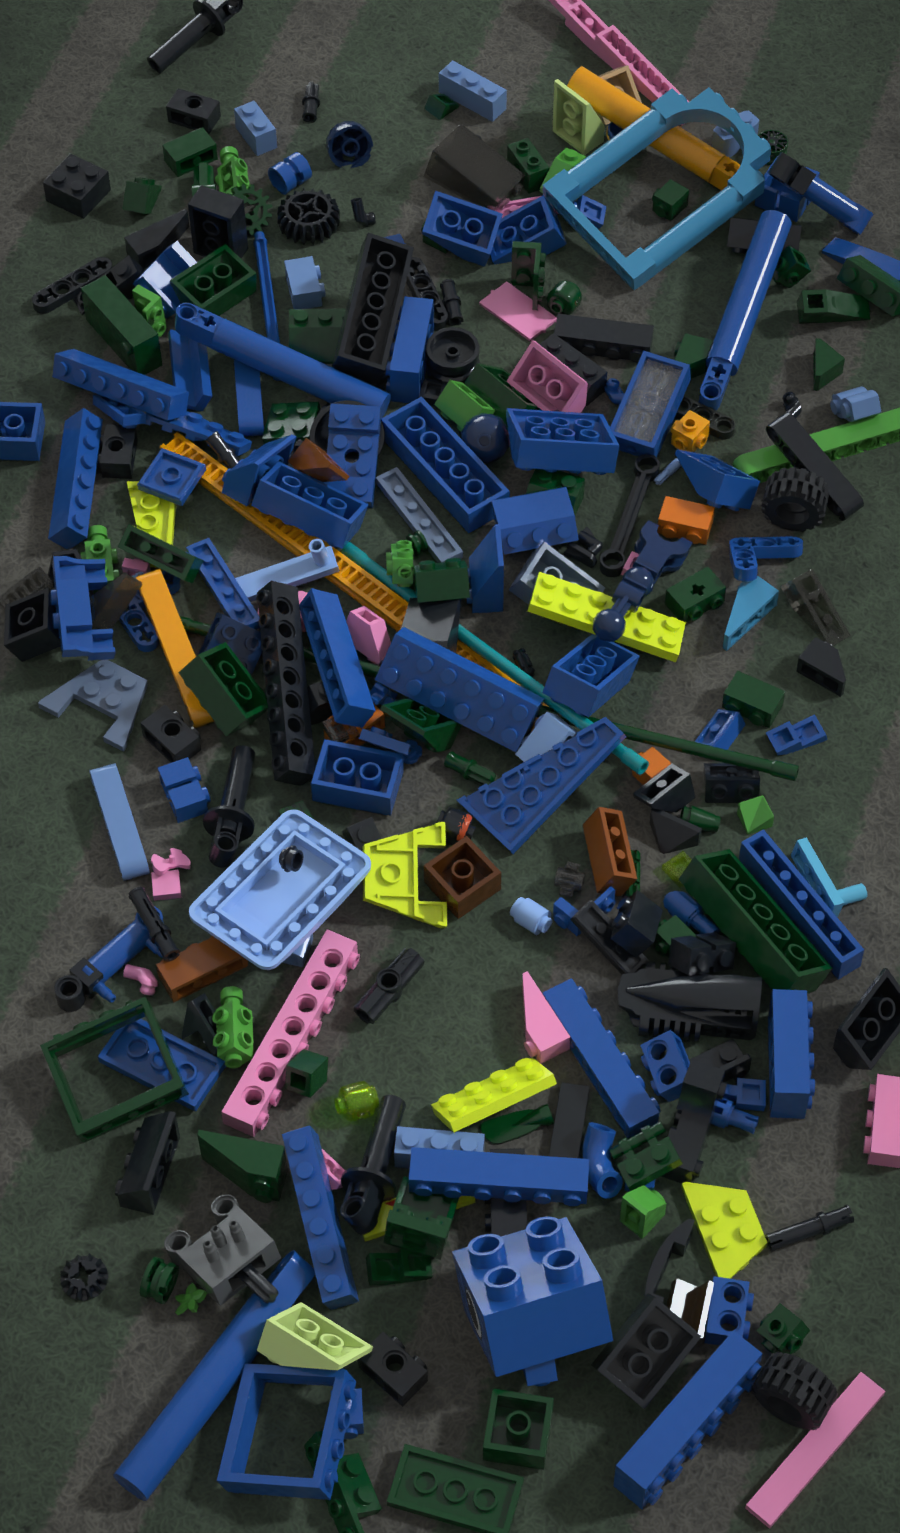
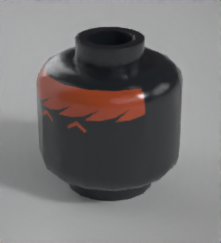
(456, 824)

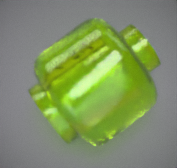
(356, 1101)

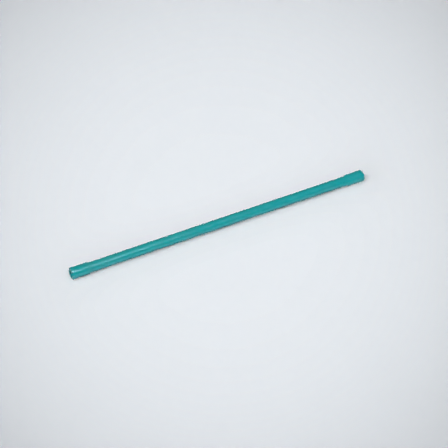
(626, 755)

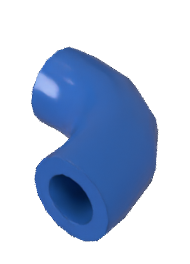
(596, 1147)

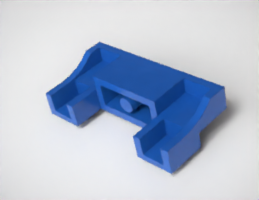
(73, 612)

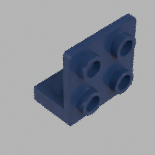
(241, 639)

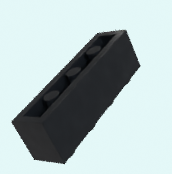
(605, 337)
(506, 1216)

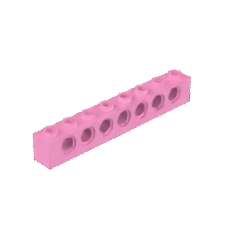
(330, 950)

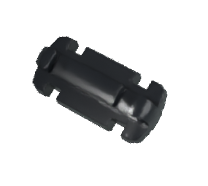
(523, 661)

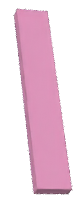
(814, 1450)

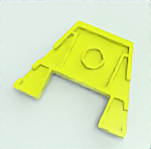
(394, 874)

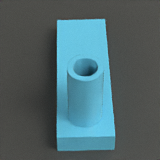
(817, 877)

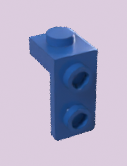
(565, 911)

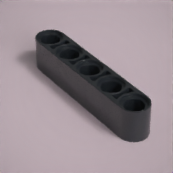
(806, 454)

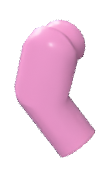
(142, 975)

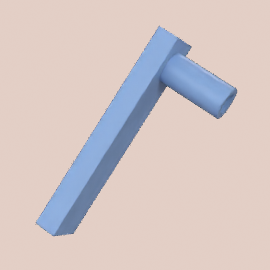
(294, 572)

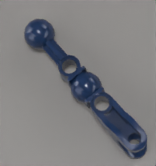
(638, 582)

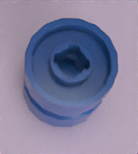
(290, 173)

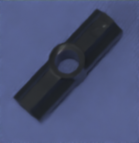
(379, 997)

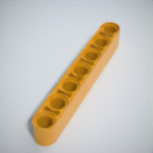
(172, 639)

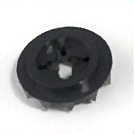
(96, 1281)

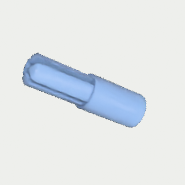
(668, 471)

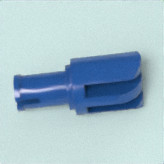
(689, 912)
(726, 1115)

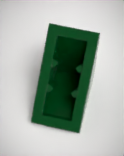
(826, 364)

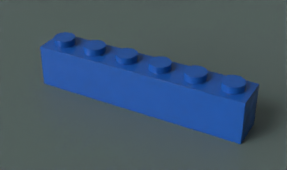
(120, 384)
(75, 479)
(336, 658)
(801, 903)
(601, 1059)
(498, 1176)
(320, 1218)

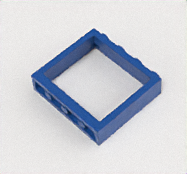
(244, 1420)

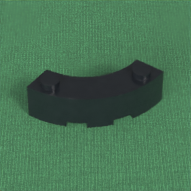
(693, 1118)

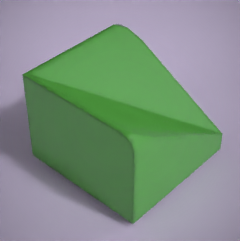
(755, 815)

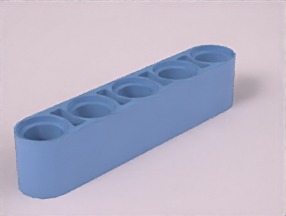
(119, 822)

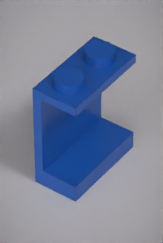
(161, 271)

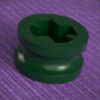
(418, 542)

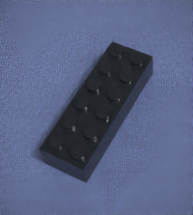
(372, 308)

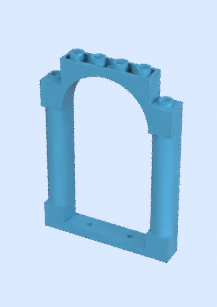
(664, 115)

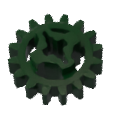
(252, 217)

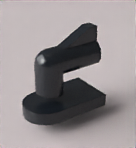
(588, 555)

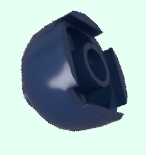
(351, 140)
(486, 436)

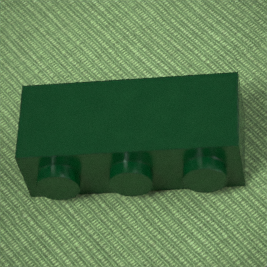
(871, 283)
(160, 553)

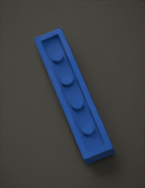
(223, 584)

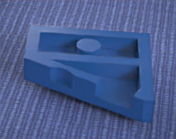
(384, 740)

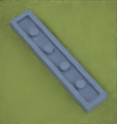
(418, 515)

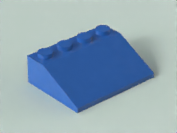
(561, 441)

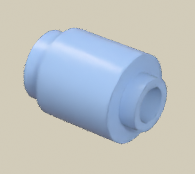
(531, 915)

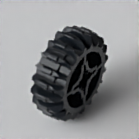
(308, 216)

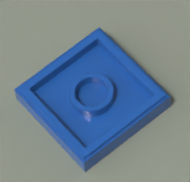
(171, 477)

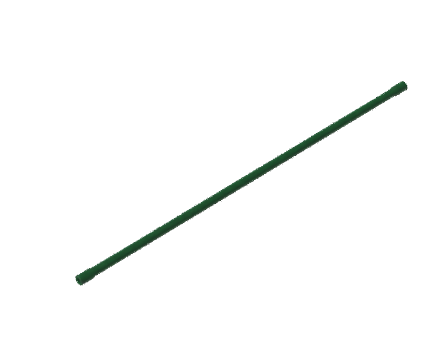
(774, 768)

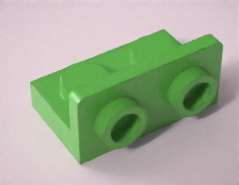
(150, 307)

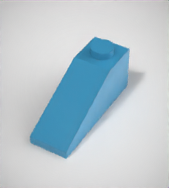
(751, 604)

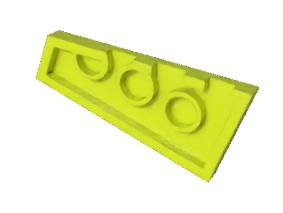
(152, 513)

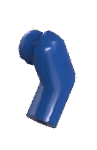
(614, 391)

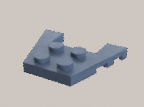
(106, 689)

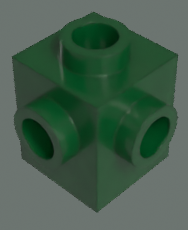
(790, 267)
(782, 1331)

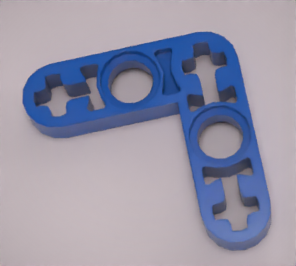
(745, 551)
(135, 611)

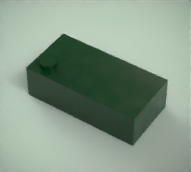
(121, 326)

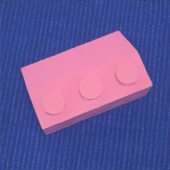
(548, 381)

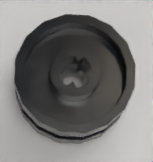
(451, 354)

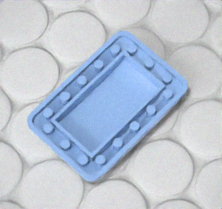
(272, 911)

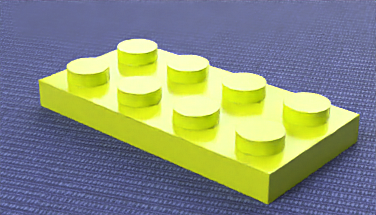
(493, 1094)

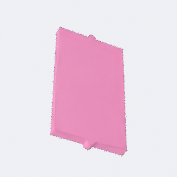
(516, 311)

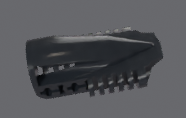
(686, 1002)

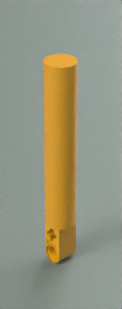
(675, 143)

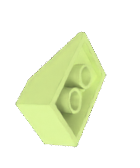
(576, 119)
(309, 1340)

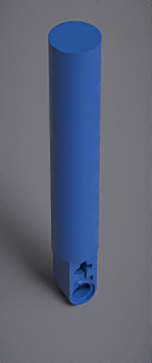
(744, 305)
(275, 358)
(209, 1382)

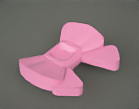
(175, 860)

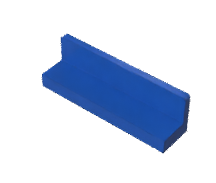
(190, 369)

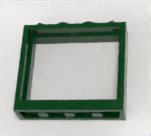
(132, 1108)

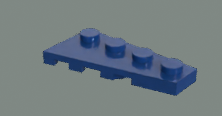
(200, 429)

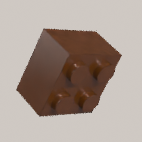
(462, 877)

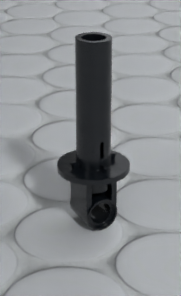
(209, 17)
(229, 821)
(368, 1185)

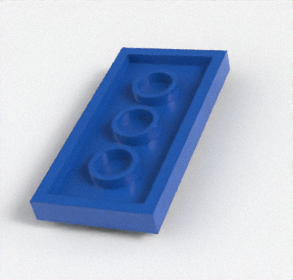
(136, 1055)

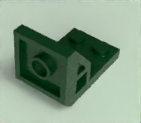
(420, 1222)

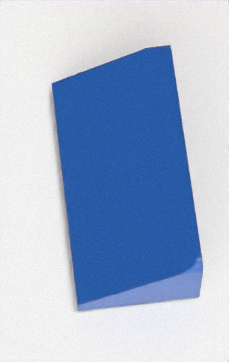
(722, 729)

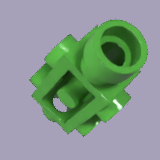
(232, 171)
(99, 547)
(400, 563)
(234, 1028)

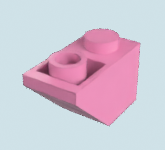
(369, 634)

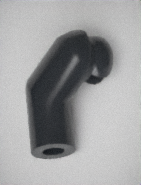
(360, 215)
(792, 404)

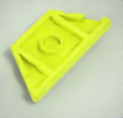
(725, 1226)

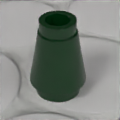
(701, 818)

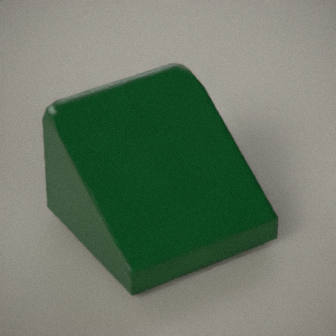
(440, 105)

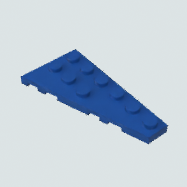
(534, 790)

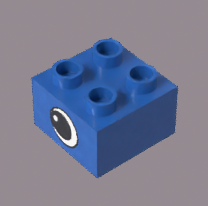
(532, 1295)

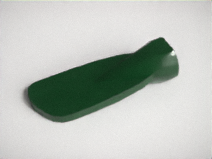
(516, 1124)

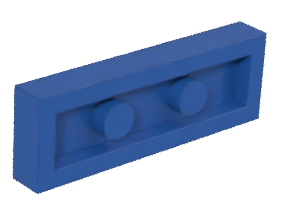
(121, 413)

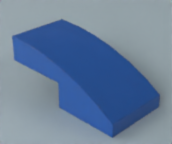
(791, 738)

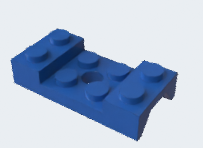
(355, 430)

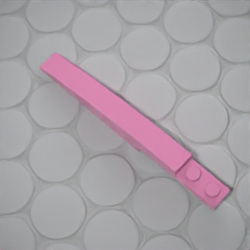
(613, 47)

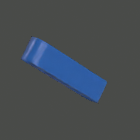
(248, 400)

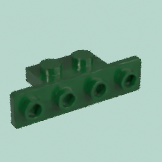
(352, 1494)

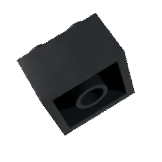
(77, 186)
(30, 626)

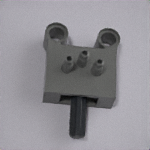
(227, 1255)

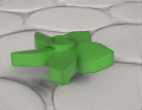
(190, 1299)

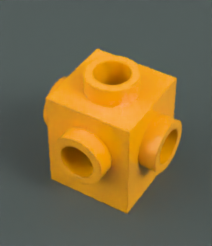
(690, 432)

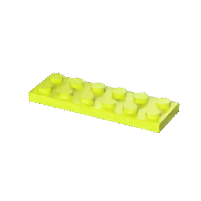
(579, 605)

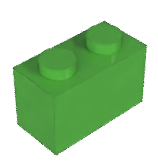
(460, 403)

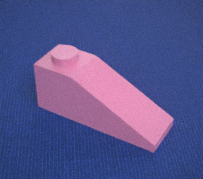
(543, 1029)

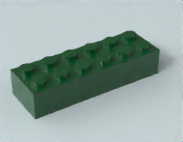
(754, 922)

